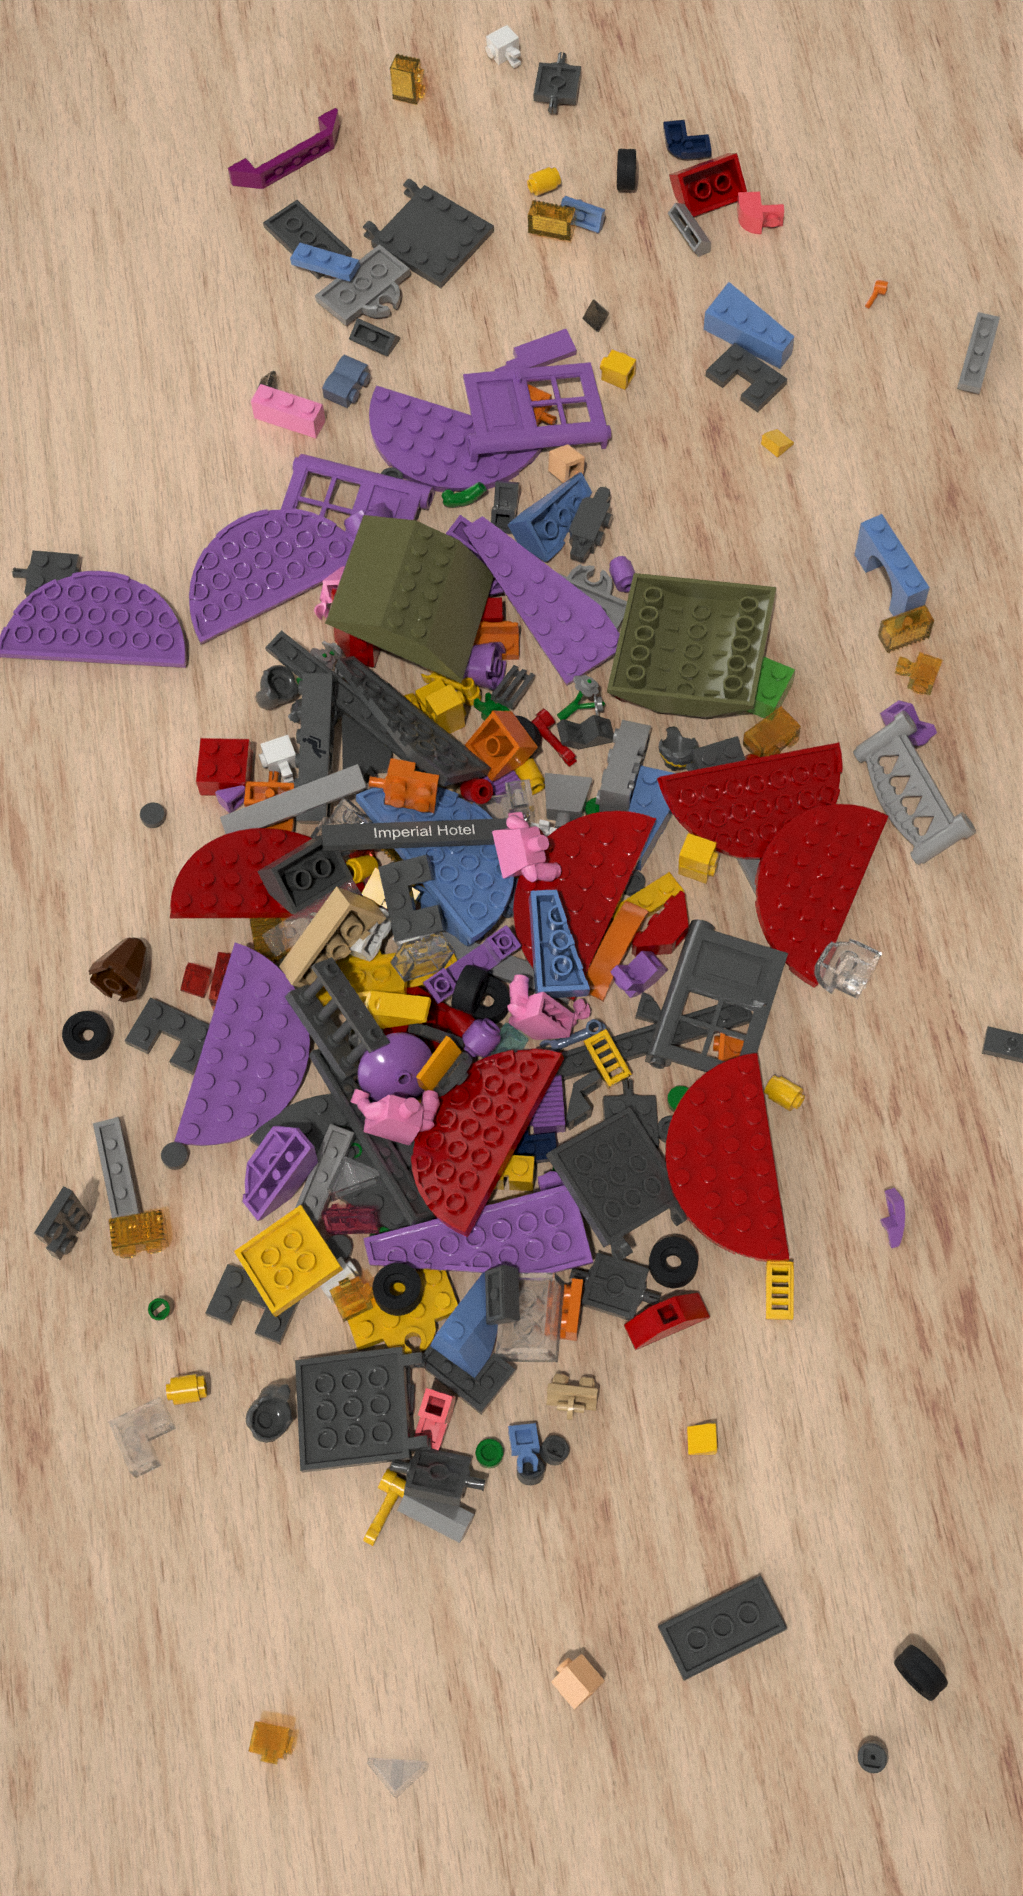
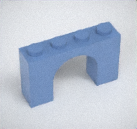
(880, 546)

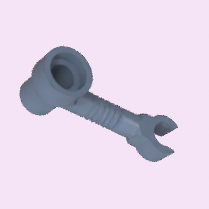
(558, 1044)

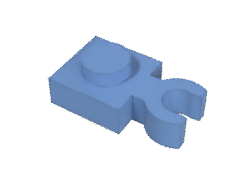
(524, 1444)

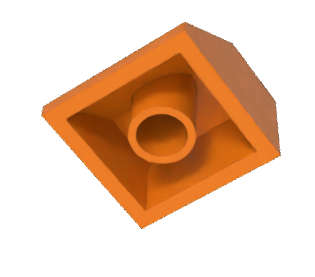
(501, 743)

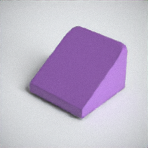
(231, 798)

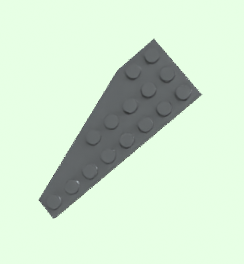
(411, 729)

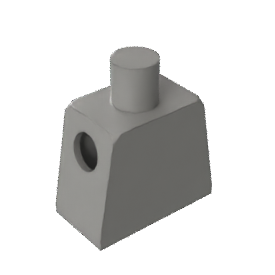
(566, 797)

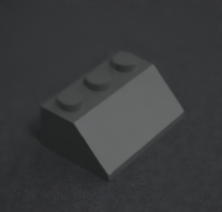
(304, 875)

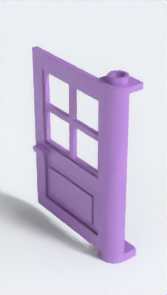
(505, 413)
(400, 495)

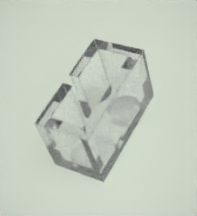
(422, 956)

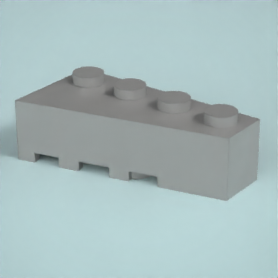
(623, 766)

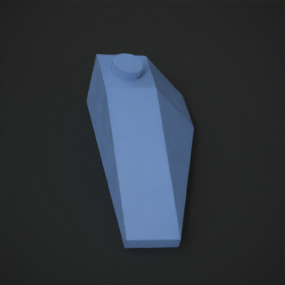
(548, 521)

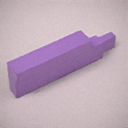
(542, 351)

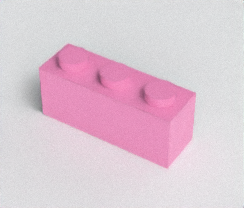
(288, 411)

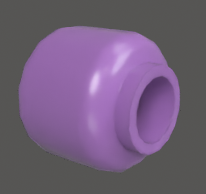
(481, 1038)

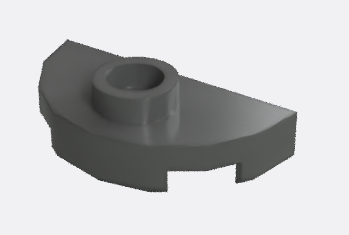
(455, 1074)

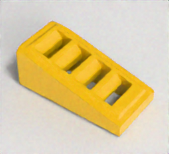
(625, 1072)
(784, 1267)

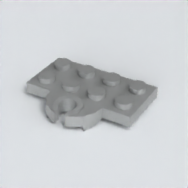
(369, 288)
(599, 592)

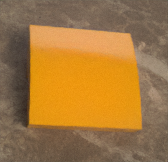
(438, 1064)

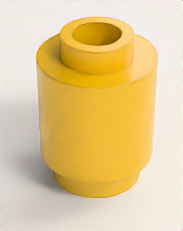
(543, 181)
(530, 771)
(361, 867)
(784, 1093)
(186, 1389)

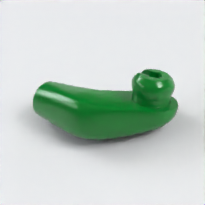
(464, 497)

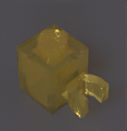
(921, 673)
(352, 1297)

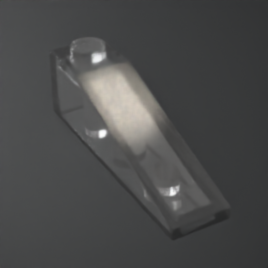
(289, 931)

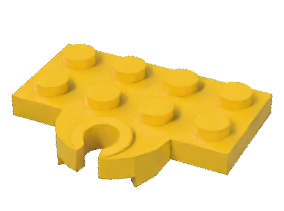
(368, 976)
(378, 1326)

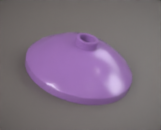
(381, 1069)

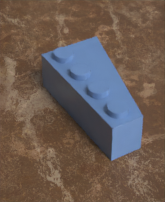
(742, 322)
(649, 801)
(553, 949)

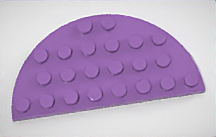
(432, 446)
(261, 565)
(95, 621)
(249, 1055)

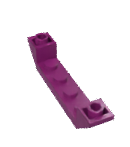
(245, 175)

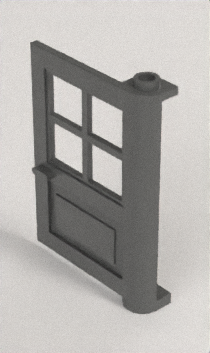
(724, 971)

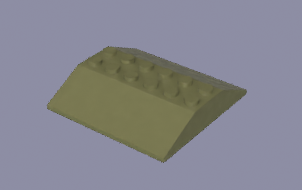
(412, 593)
(691, 645)

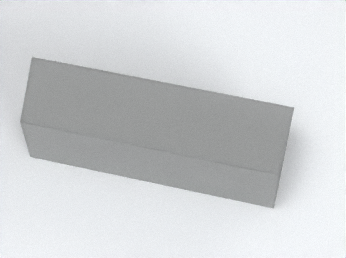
(680, 210)
(441, 1517)

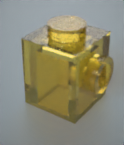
(271, 1742)

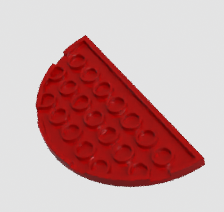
(753, 799)
(596, 865)
(224, 877)
(812, 879)
(478, 1133)
(725, 1163)

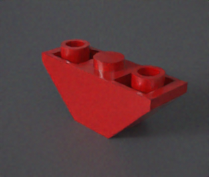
(665, 929)
(666, 1319)

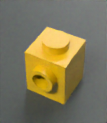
(618, 369)

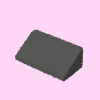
(373, 337)
(502, 1295)

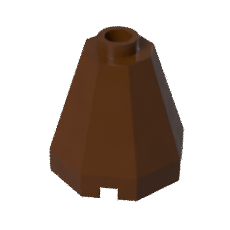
(121, 970)

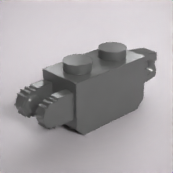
(589, 524)

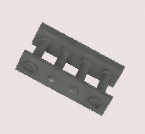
(322, 1028)

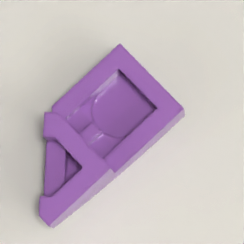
(896, 1222)

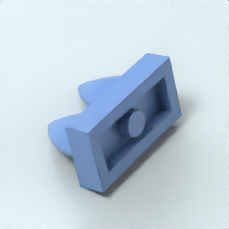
(586, 215)

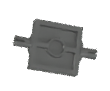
(557, 83)
(46, 567)
(642, 1106)
(615, 1287)
(438, 1476)

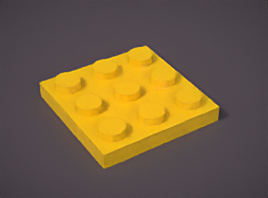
(288, 1260)

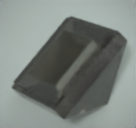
(595, 315)
(269, 380)

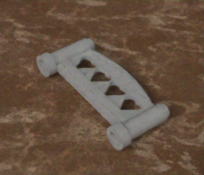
(944, 828)

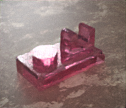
(351, 1220)

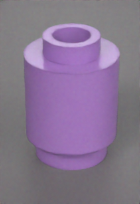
(621, 573)

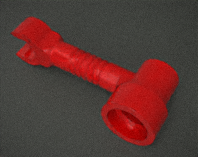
(543, 722)

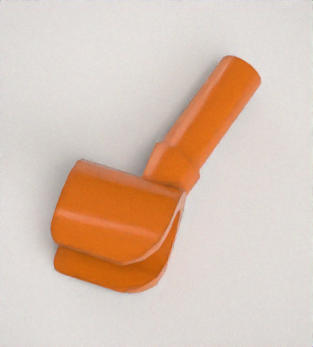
(879, 288)

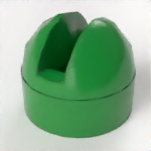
(155, 1304)

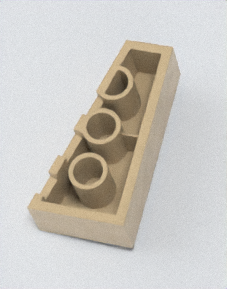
(330, 934)

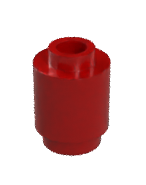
(476, 790)
(458, 1021)

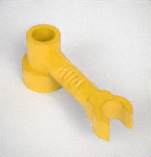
(466, 687)
(394, 1487)

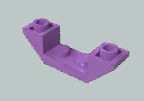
(485, 957)

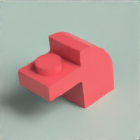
(754, 215)
(434, 1416)

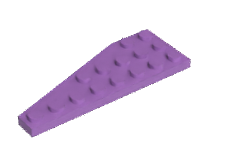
(559, 615)
(528, 1232)

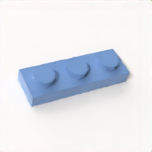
(325, 262)

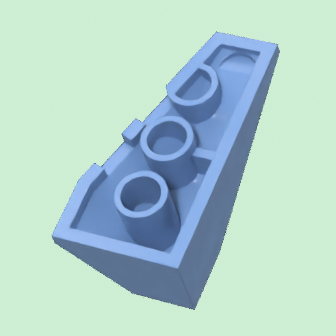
(465, 1335)

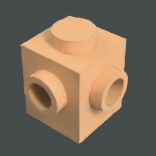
(565, 462)
(577, 1680)

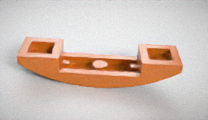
(614, 948)

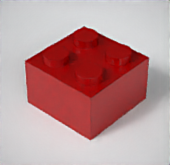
(223, 764)

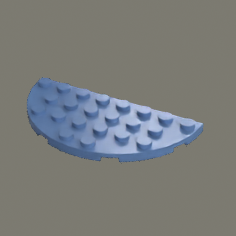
(465, 877)

